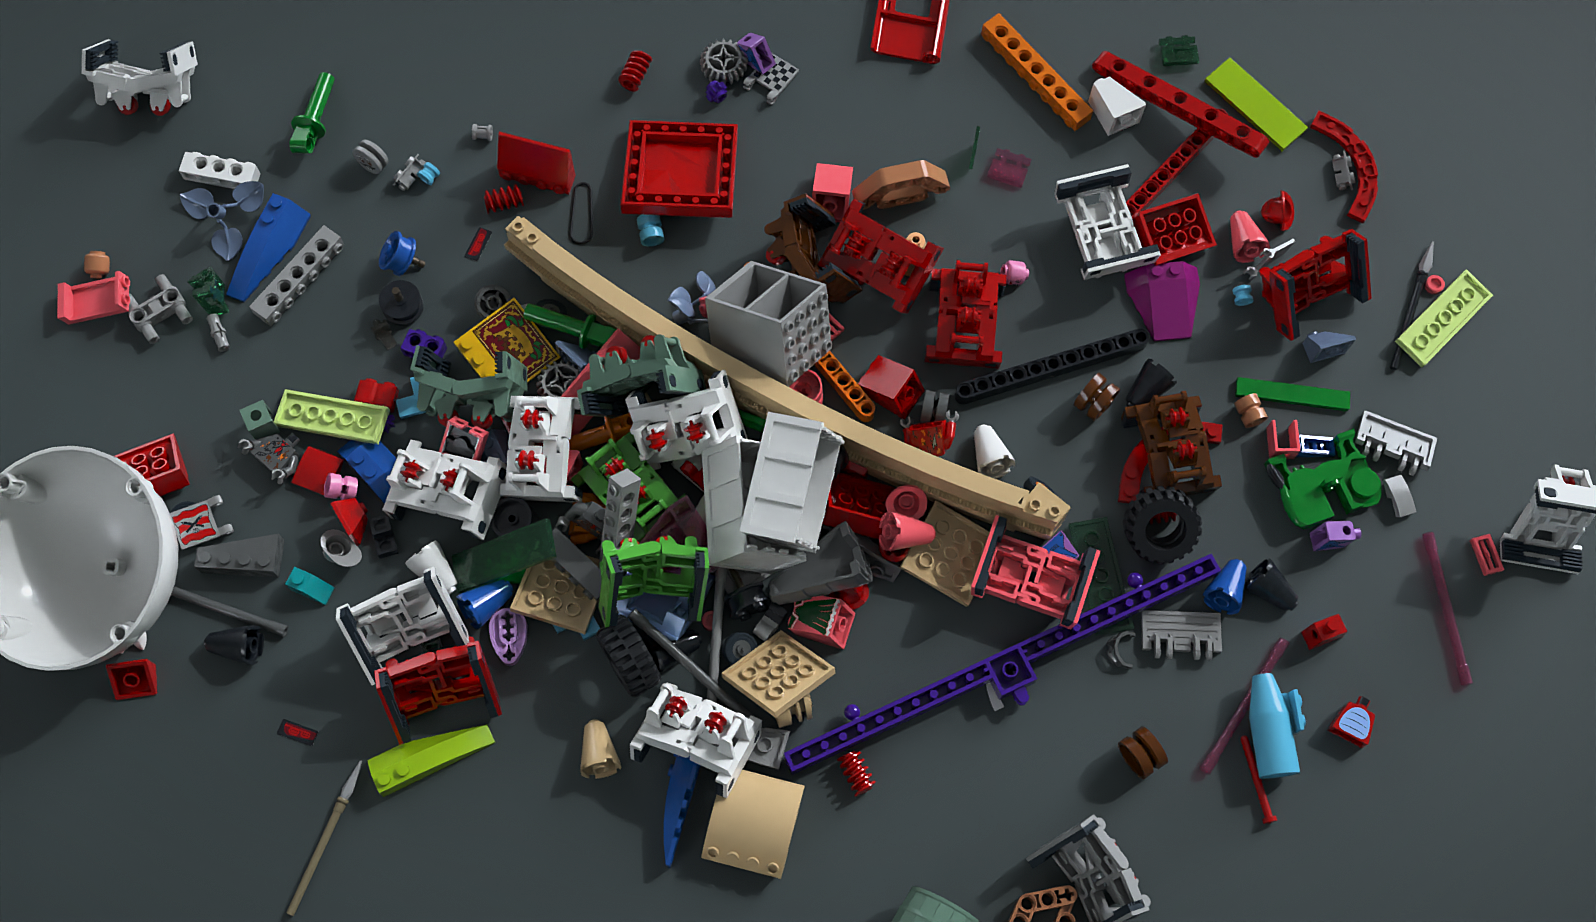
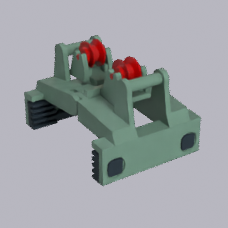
(659, 361)

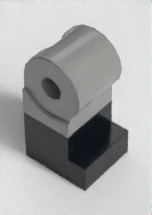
(770, 622)

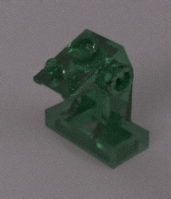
(207, 285)

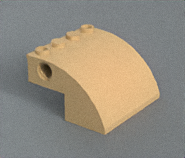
(754, 824)

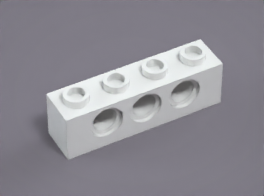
(209, 174)

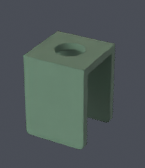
(258, 420)

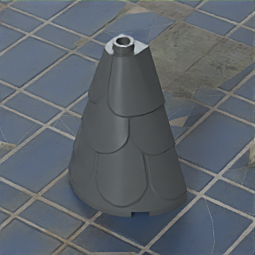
(832, 568)

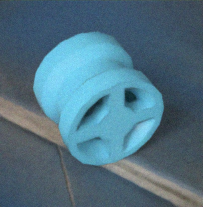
(428, 173)
(1243, 295)

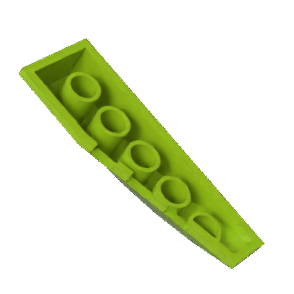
(425, 756)

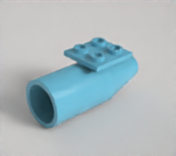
(1273, 723)

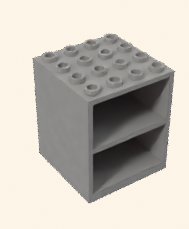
(770, 321)

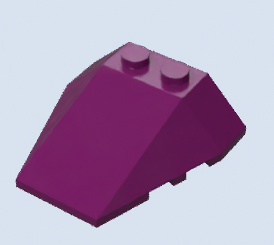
(1165, 298)

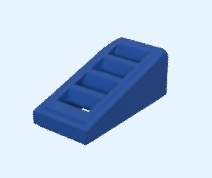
(1313, 452)

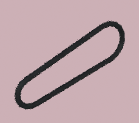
(591, 214)

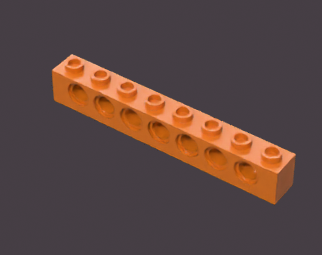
(1046, 74)

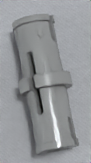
(218, 332)

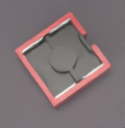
(463, 439)

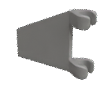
(1271, 255)

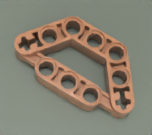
(901, 184)
(1037, 905)

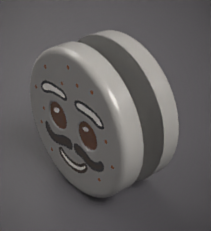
(370, 156)

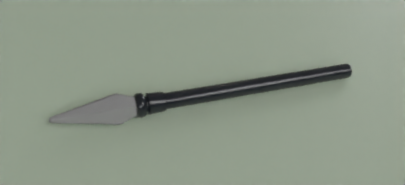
(1424, 267)

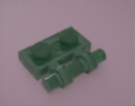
(1179, 55)

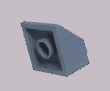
(1326, 345)
(574, 354)

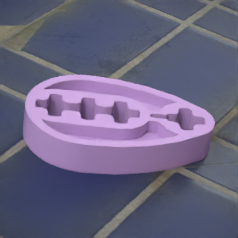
(497, 635)

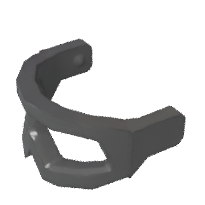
(1114, 647)

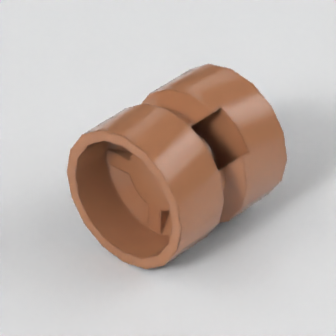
(1250, 409)

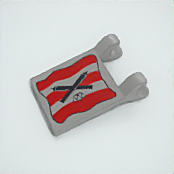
(196, 523)

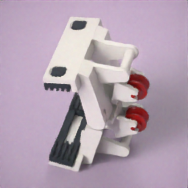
(163, 84)

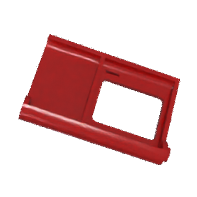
(908, 34)

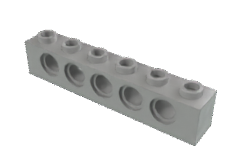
(297, 266)
(620, 508)

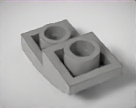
(1401, 497)

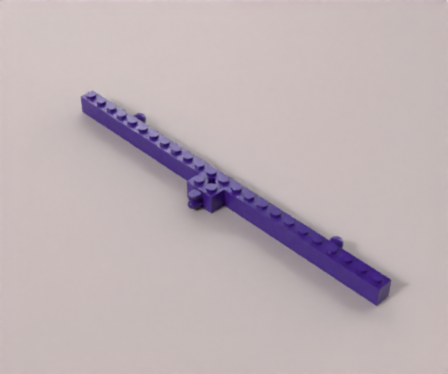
(993, 668)

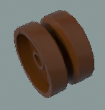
(1098, 398)
(1143, 752)

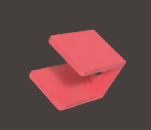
(1293, 440)

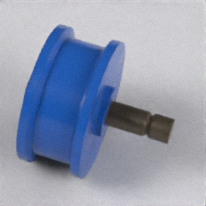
(399, 254)

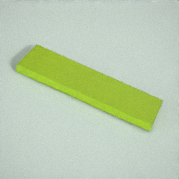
(1256, 104)

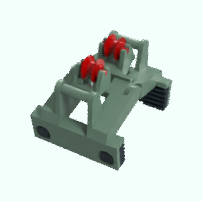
(445, 395)

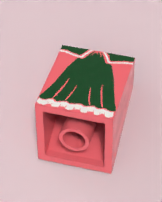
(822, 620)

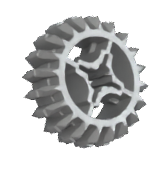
(712, 62)
(557, 369)

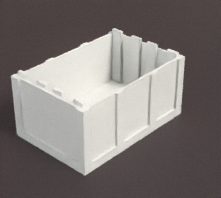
(727, 482)
(791, 482)

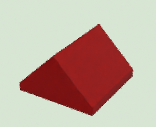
(133, 678)

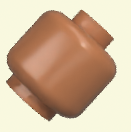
(96, 264)

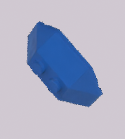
(371, 464)

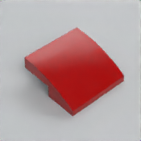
(314, 469)

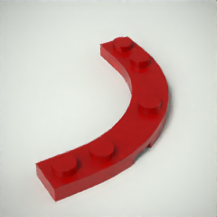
(1361, 157)
(1137, 461)

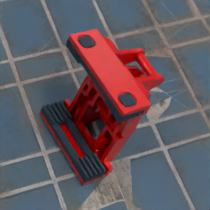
(1297, 281)
(419, 675)

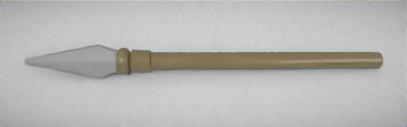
(339, 807)

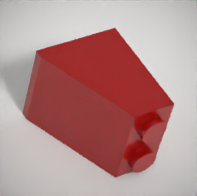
(892, 386)

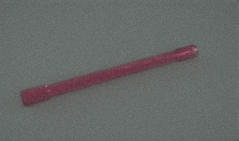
(1462, 667)
(1213, 757)

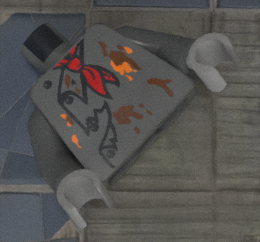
(274, 454)
(586, 515)

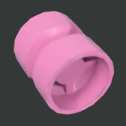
(334, 484)

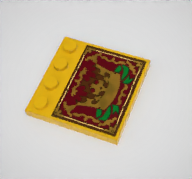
(506, 332)

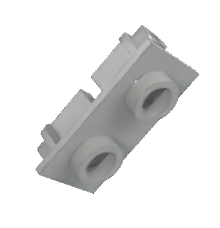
(1342, 164)
(404, 177)

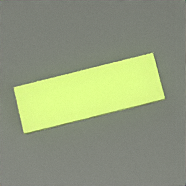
(1443, 318)
(331, 416)

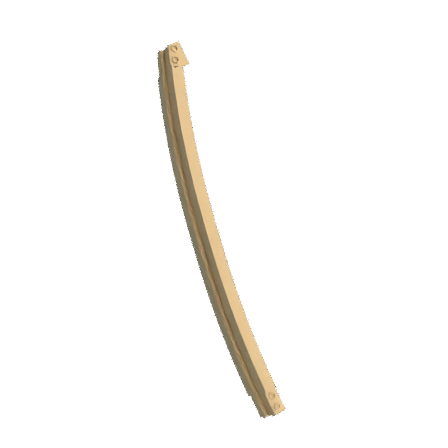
(885, 457)

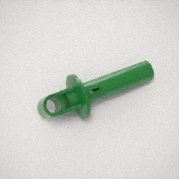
(308, 126)
(587, 330)

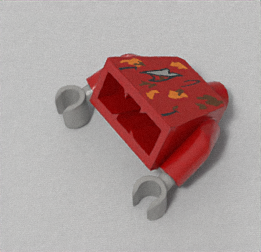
(930, 436)

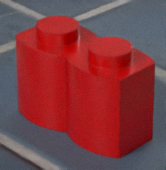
(377, 393)

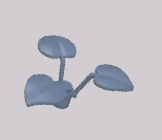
(200, 206)
(682, 301)

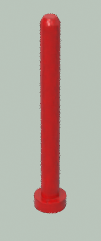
(1269, 818)

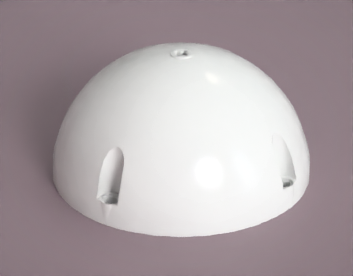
(80, 558)

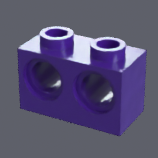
(425, 341)

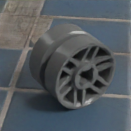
(934, 408)

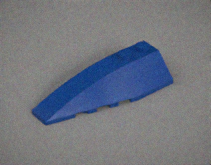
(268, 243)
(679, 794)

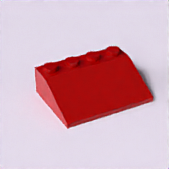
(535, 163)
(1175, 227)
(159, 463)
(858, 503)

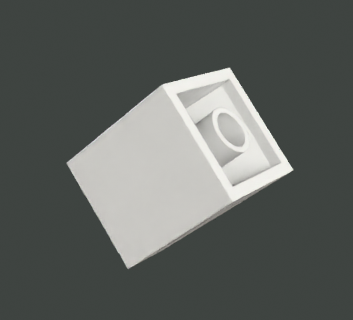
(1115, 105)

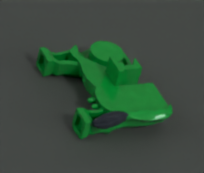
(1306, 488)

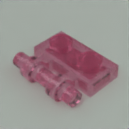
(1008, 172)

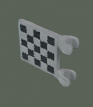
(774, 79)

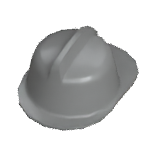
(340, 548)

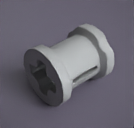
(482, 132)

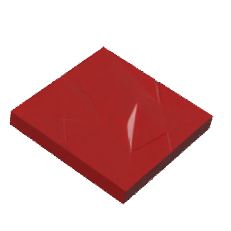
(680, 169)

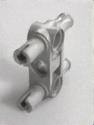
(158, 309)

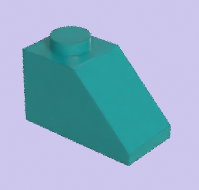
(309, 586)

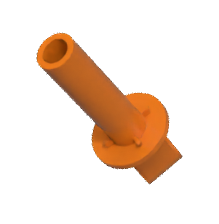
(613, 429)

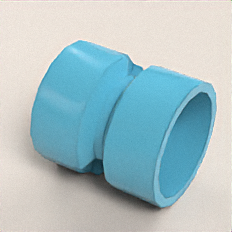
(651, 231)

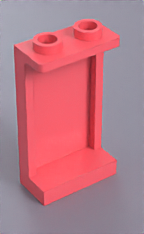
(93, 299)

